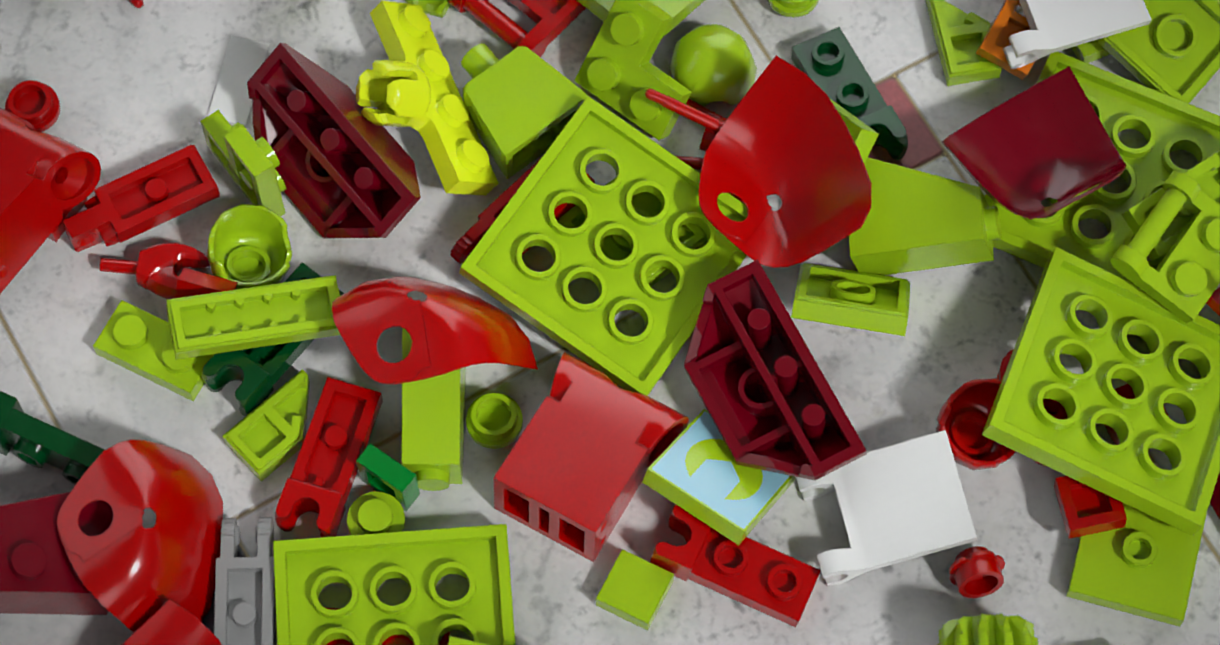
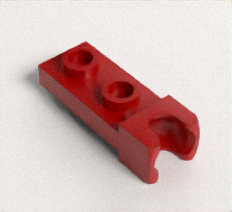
(329, 456)
(742, 572)

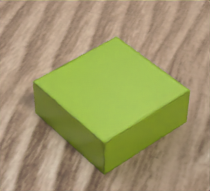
(634, 589)

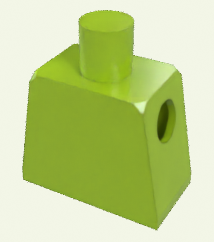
(517, 104)

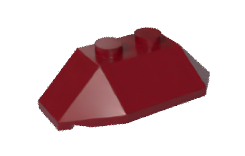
(333, 160)
(765, 382)

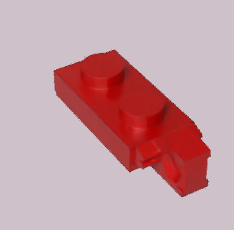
(143, 200)

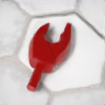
(158, 266)

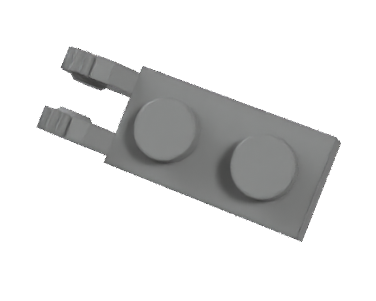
(245, 588)

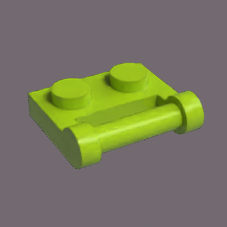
(1191, 265)

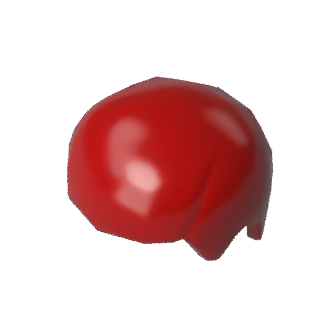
(964, 421)

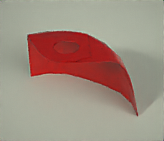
(792, 145)
(445, 329)
(139, 567)

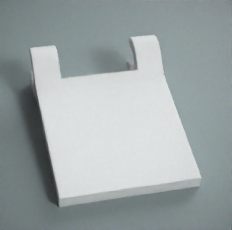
(1070, 23)
(895, 506)

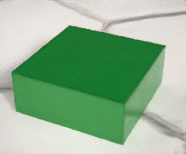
(388, 476)

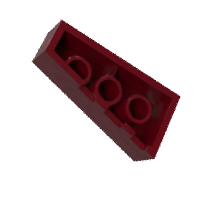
(34, 564)

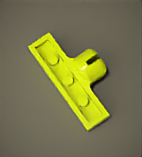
(421, 94)

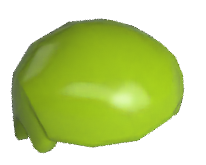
(713, 64)
(249, 246)

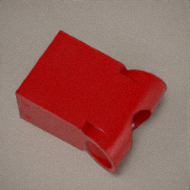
(36, 183)
(583, 457)

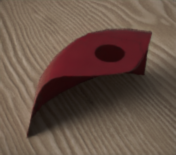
(1038, 148)

